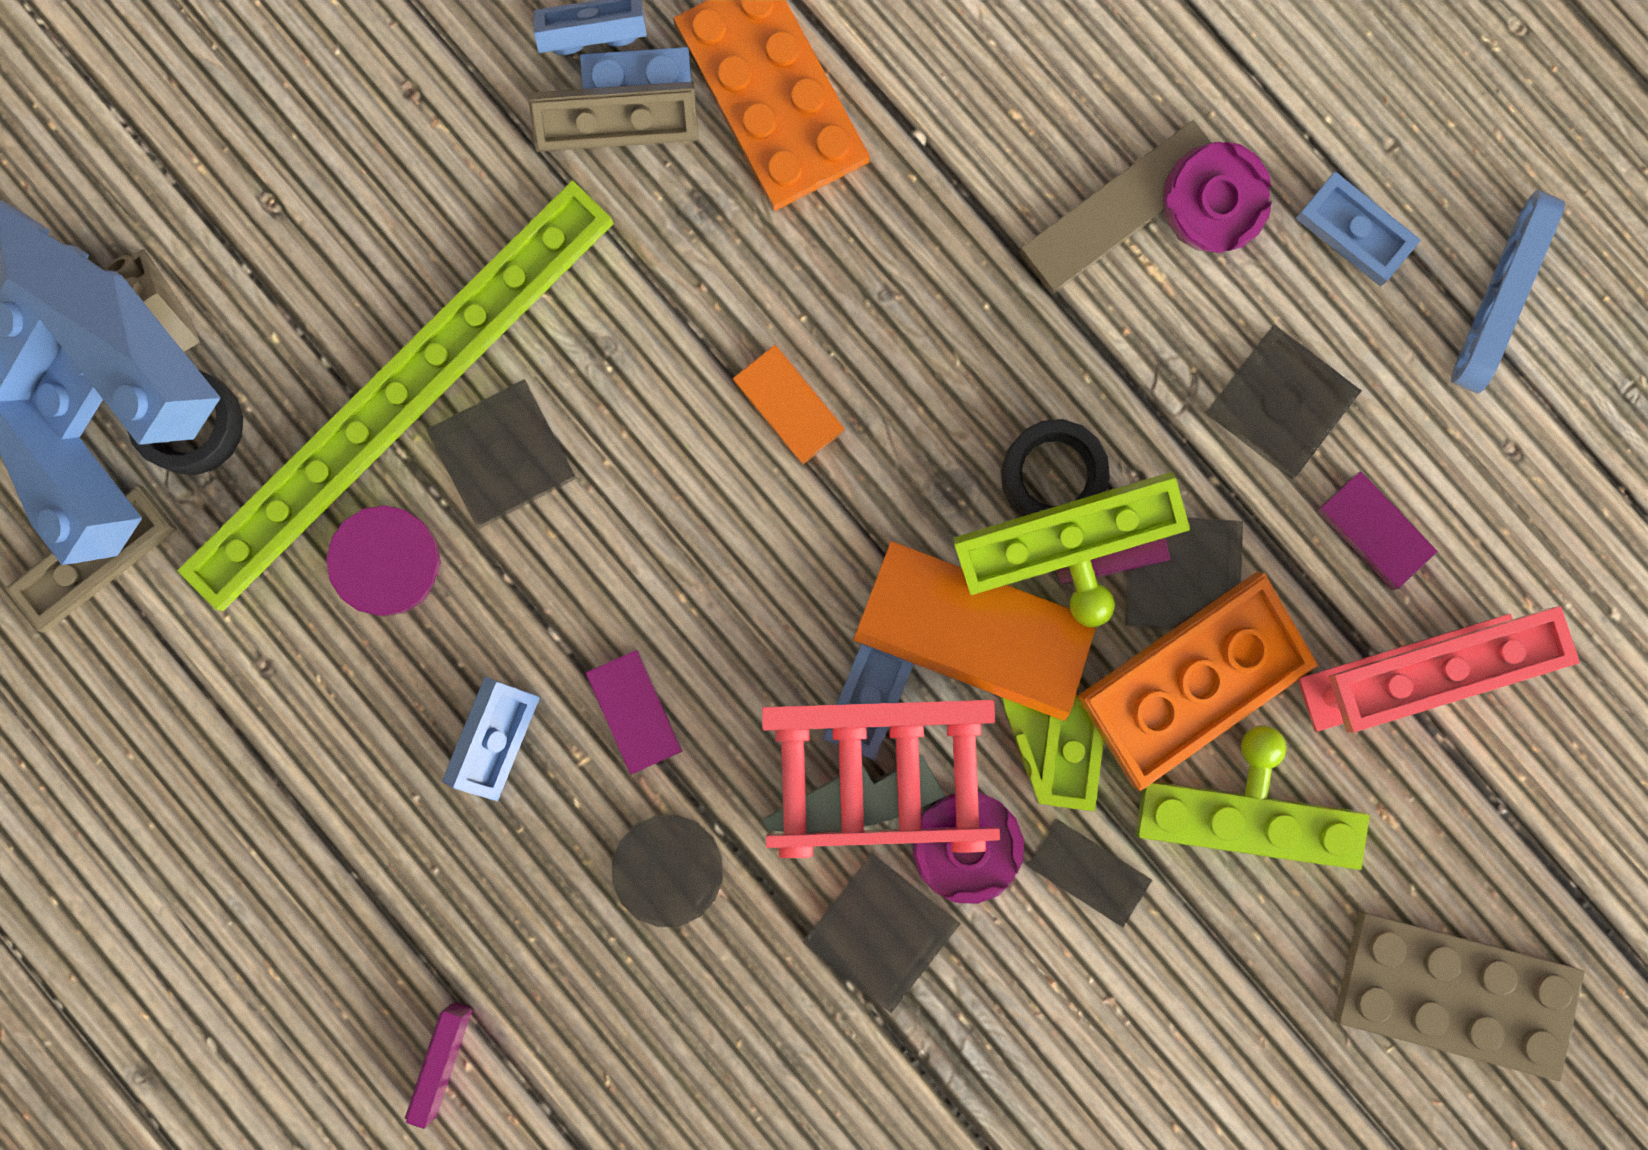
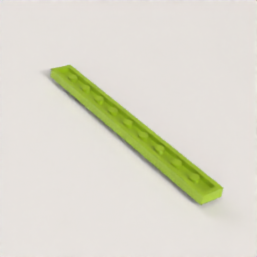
(395, 397)

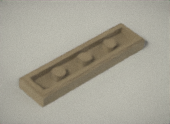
(1108, 214)

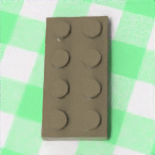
(1459, 996)

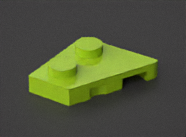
(1058, 754)

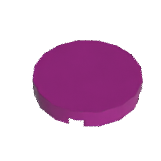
(1217, 197)
(383, 561)
(970, 875)

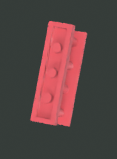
(1438, 670)
(905, 724)

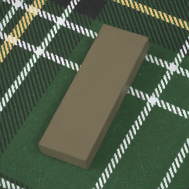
(614, 116)
(55, 590)

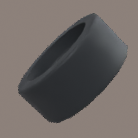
(1052, 431)
(213, 452)

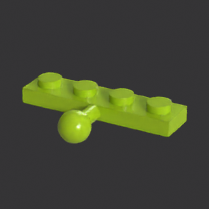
(1072, 538)
(1252, 820)

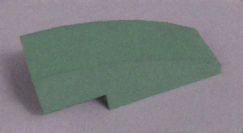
(879, 801)

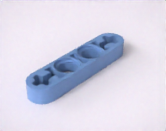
(1507, 291)

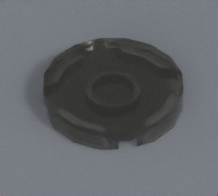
(667, 870)

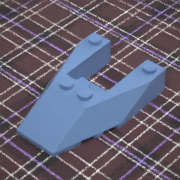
(64, 348)

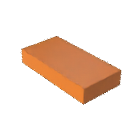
(788, 404)

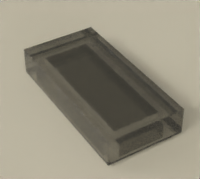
(1089, 872)

